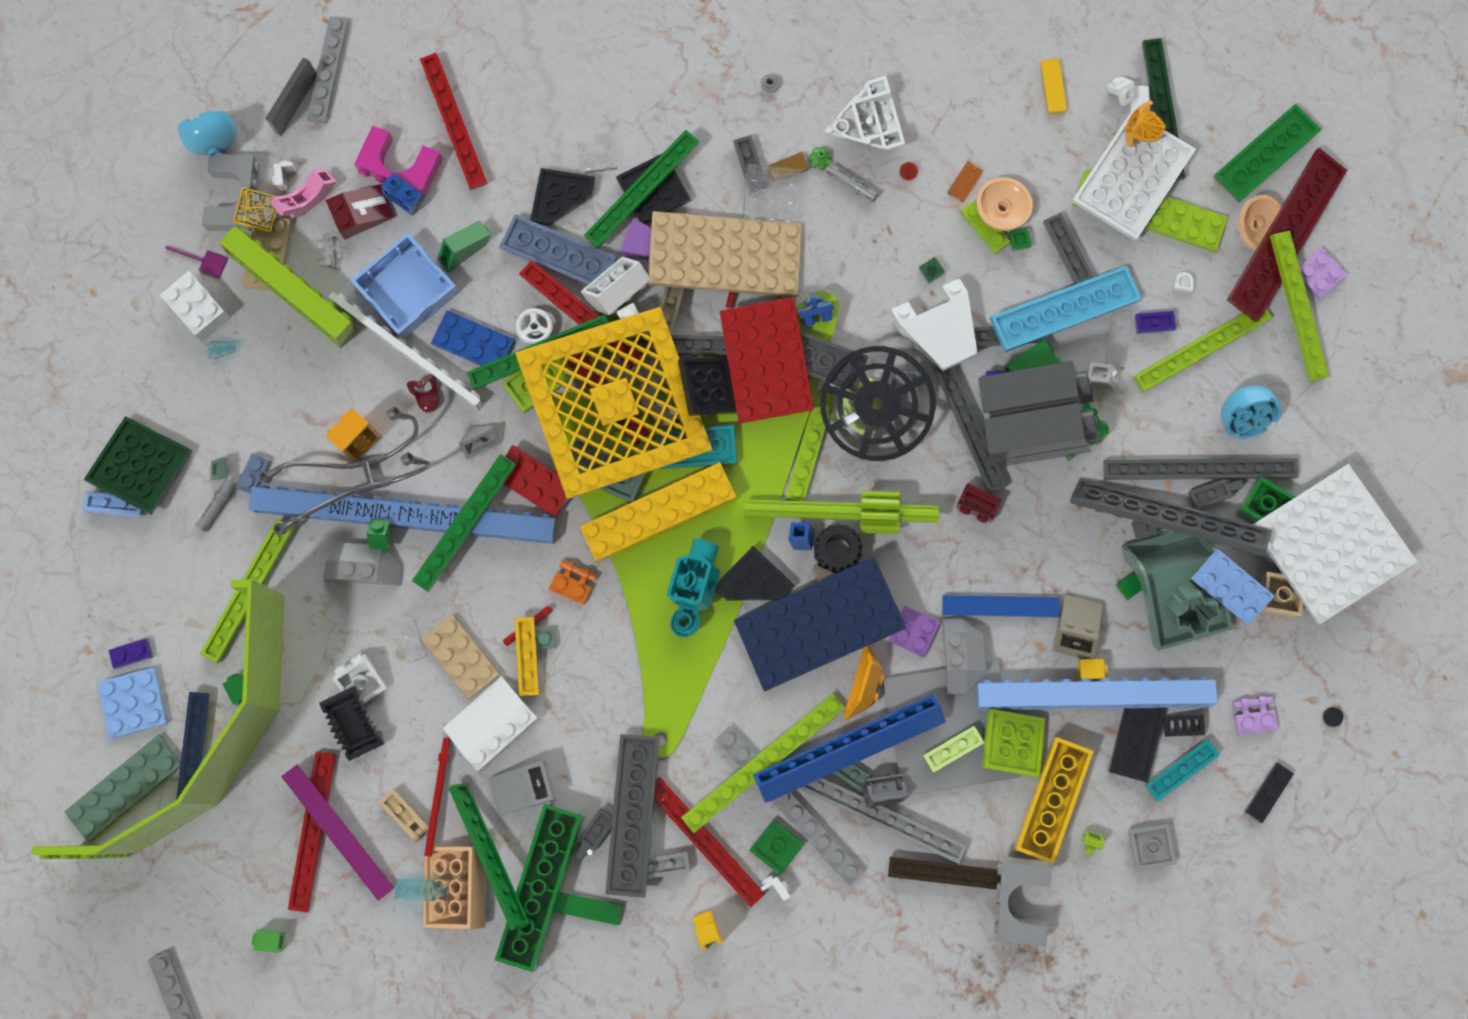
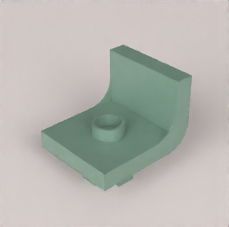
(1174, 603)

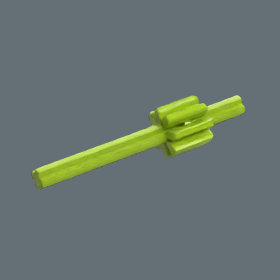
(878, 511)

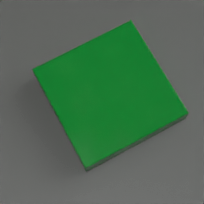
(776, 847)

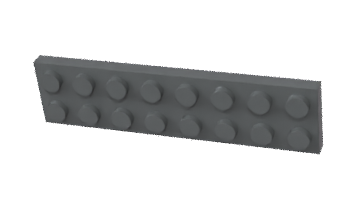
(632, 816)

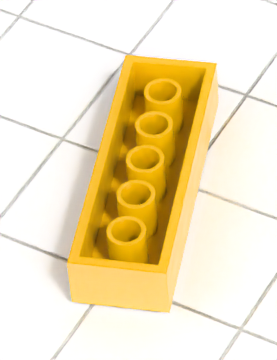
(1053, 800)

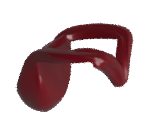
(428, 400)

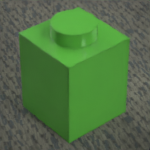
(268, 940)

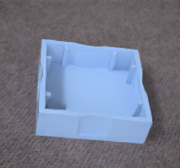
(405, 286)

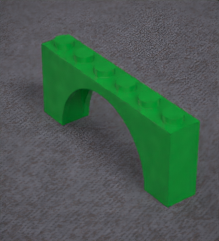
(1043, 355)

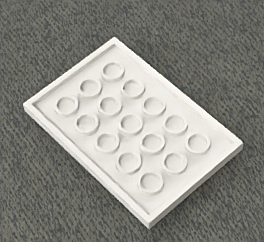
(1132, 180)

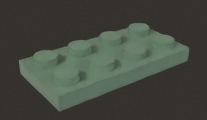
(625, 489)

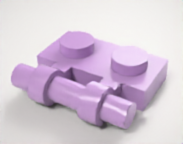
(1257, 721)

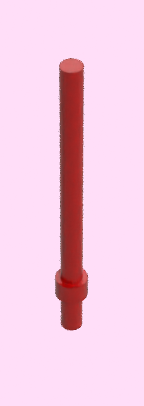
(443, 758)

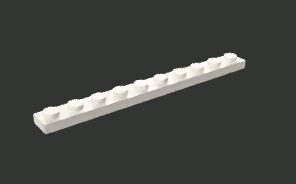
(400, 345)

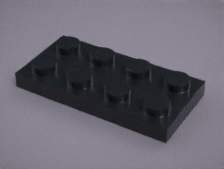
(1136, 742)

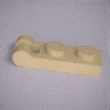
(403, 815)

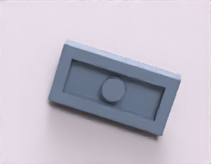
(250, 474)

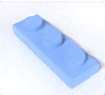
(108, 504)

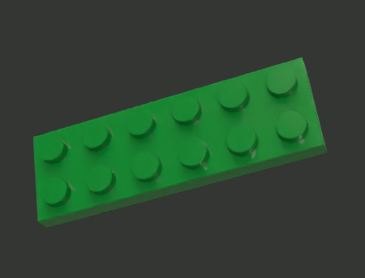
(1267, 153)

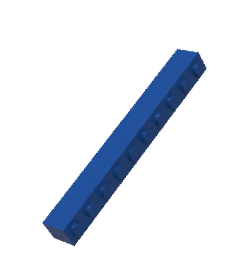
(849, 748)

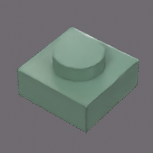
(219, 469)
(545, 639)

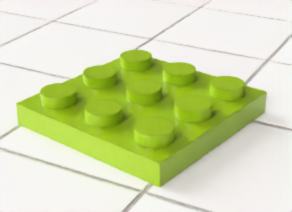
(1013, 743)

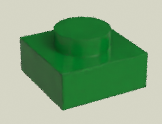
(1019, 239)

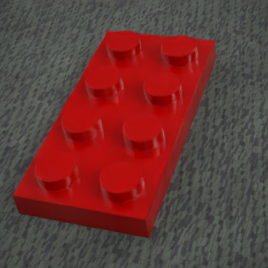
(535, 482)

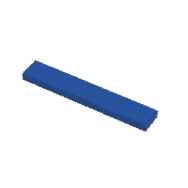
(1001, 606)

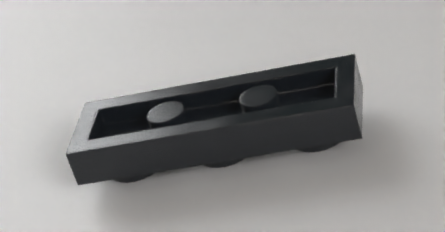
(1269, 792)

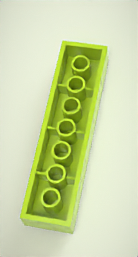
(287, 286)

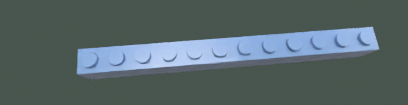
(1096, 695)

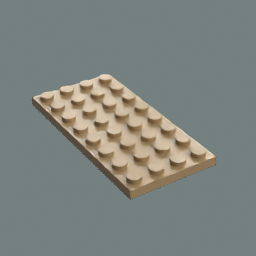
(724, 254)

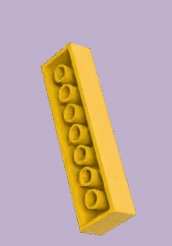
(658, 513)

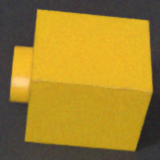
(1091, 669)

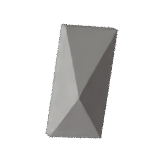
(478, 440)

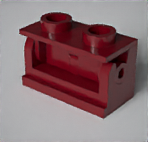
(978, 503)

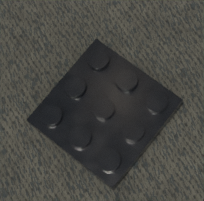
(665, 198)
(707, 386)

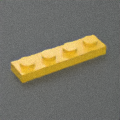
(526, 656)

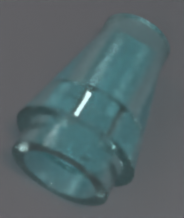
(220, 348)

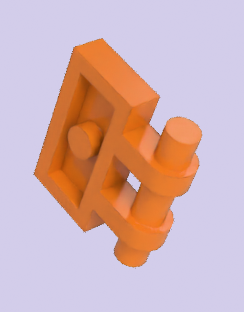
(571, 588)

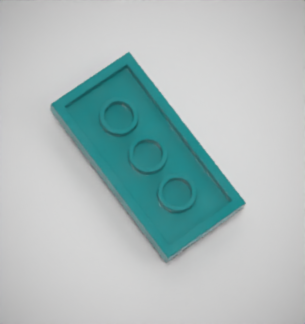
(722, 444)

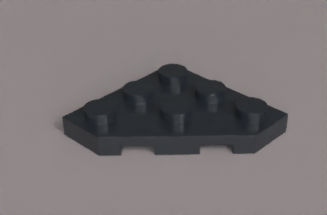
(559, 194)
(753, 580)

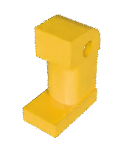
(707, 929)

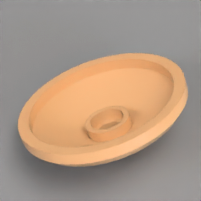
(1004, 194)
(1256, 219)

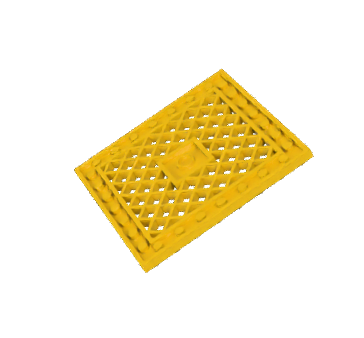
(612, 402)

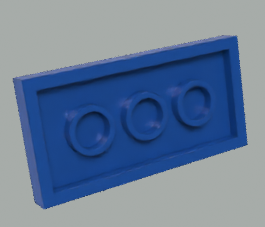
(471, 340)

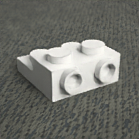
(359, 673)

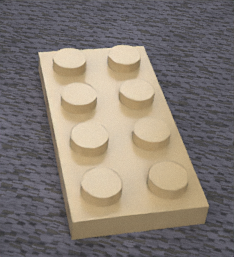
(276, 242)
(460, 657)

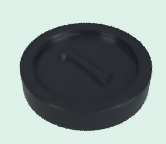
(1332, 717)

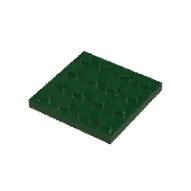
(138, 465)

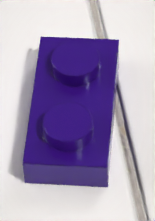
(1155, 322)
(130, 653)

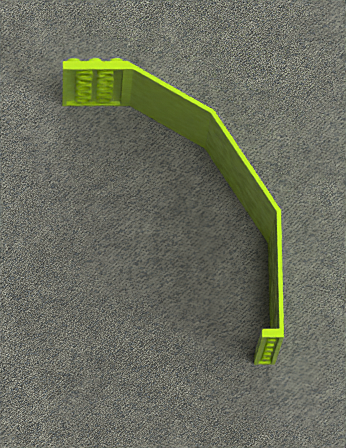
(233, 746)

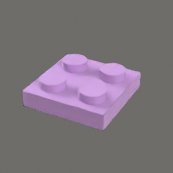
(1321, 273)

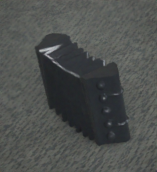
(351, 724)

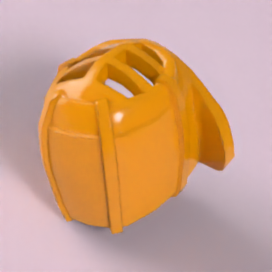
(1147, 126)

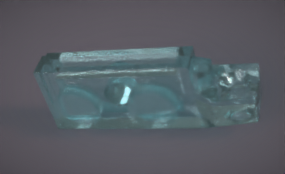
(418, 890)

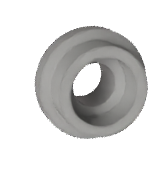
(769, 88)

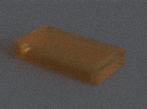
(965, 181)

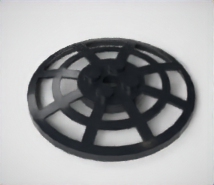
(890, 408)

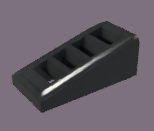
(1201, 726)

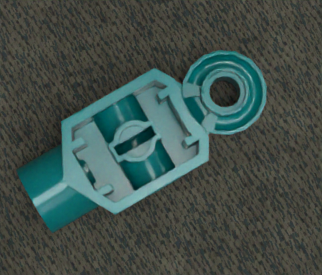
(693, 586)

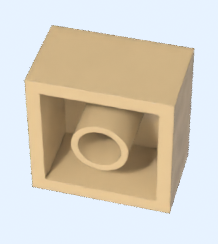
(1285, 600)

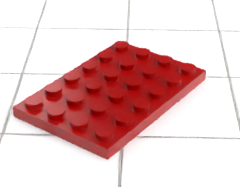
(766, 360)

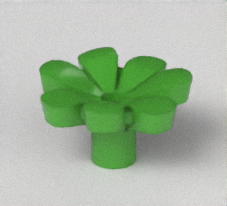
(820, 158)

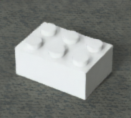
(616, 285)
(195, 306)

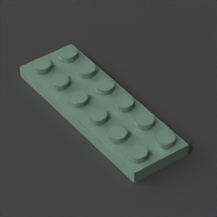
(123, 788)

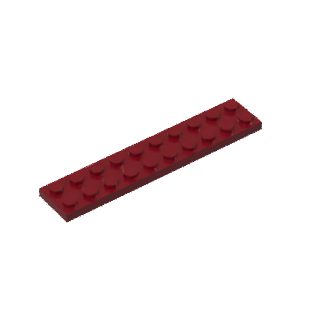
(1297, 215)

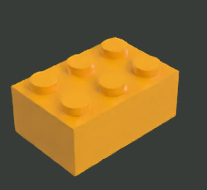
(353, 435)

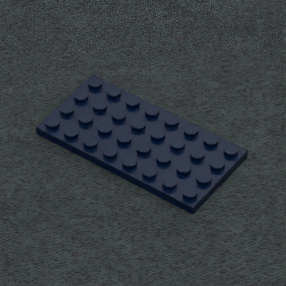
(820, 624)

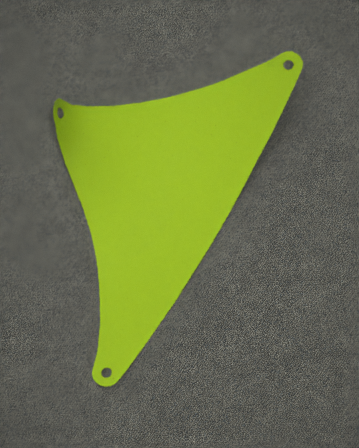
(674, 666)

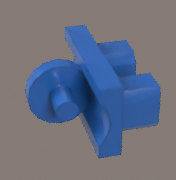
(825, 310)

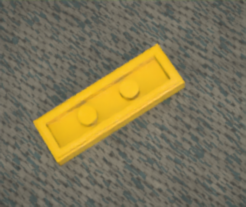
(1053, 86)

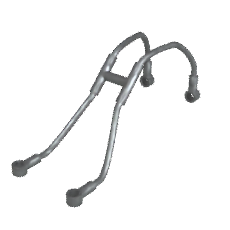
(407, 459)

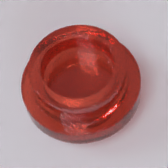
(908, 171)

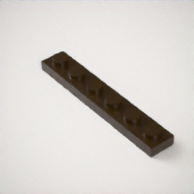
(943, 873)

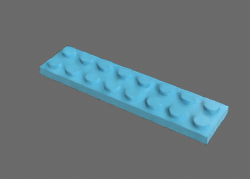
(1065, 308)

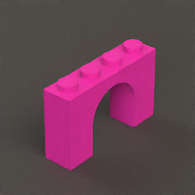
(372, 155)

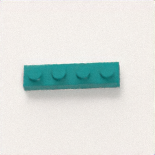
(1182, 770)

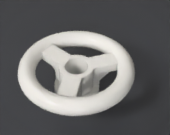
(537, 332)

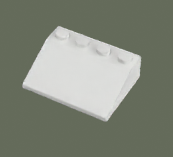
(490, 724)

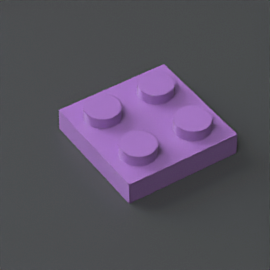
(918, 633)

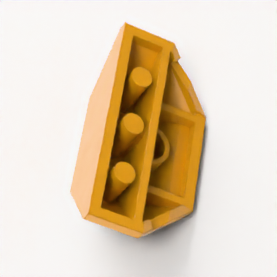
(864, 685)

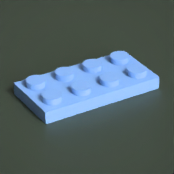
(1232, 587)

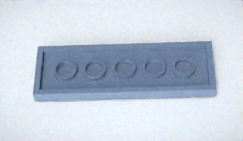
(555, 251)

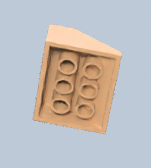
(466, 889)

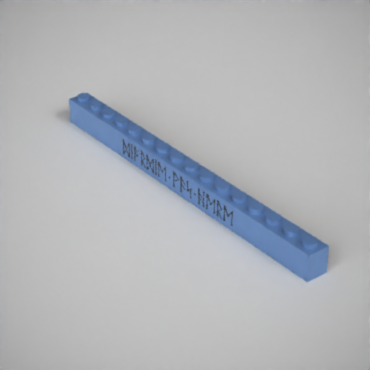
(401, 515)

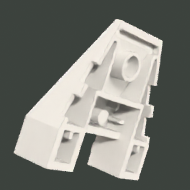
(941, 332)

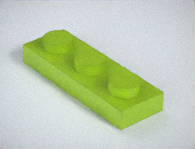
(992, 237)

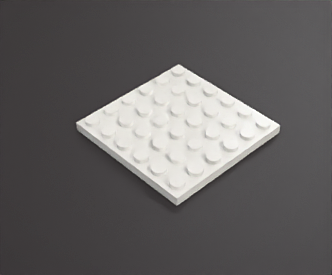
(1334, 544)

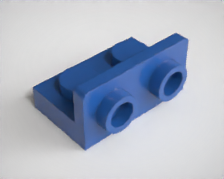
(401, 193)

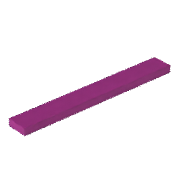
(337, 832)

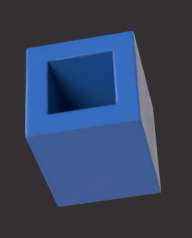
(801, 536)

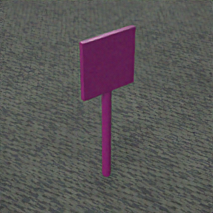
(211, 264)

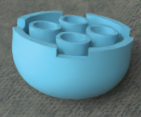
(208, 133)
(1247, 403)

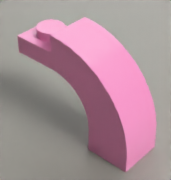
(307, 196)

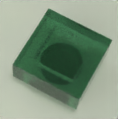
(931, 270)

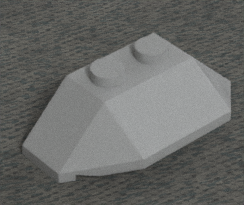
(363, 565)
(963, 655)

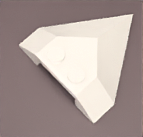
(870, 118)

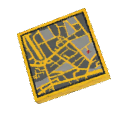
(255, 210)

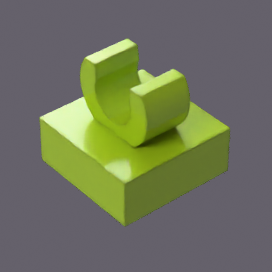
(1092, 841)

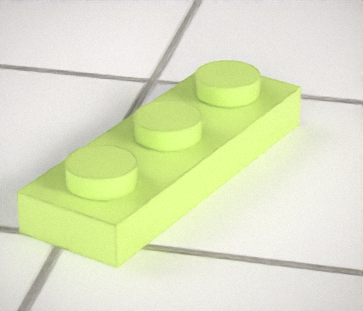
(953, 749)

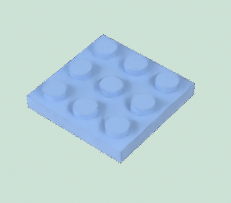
(132, 703)

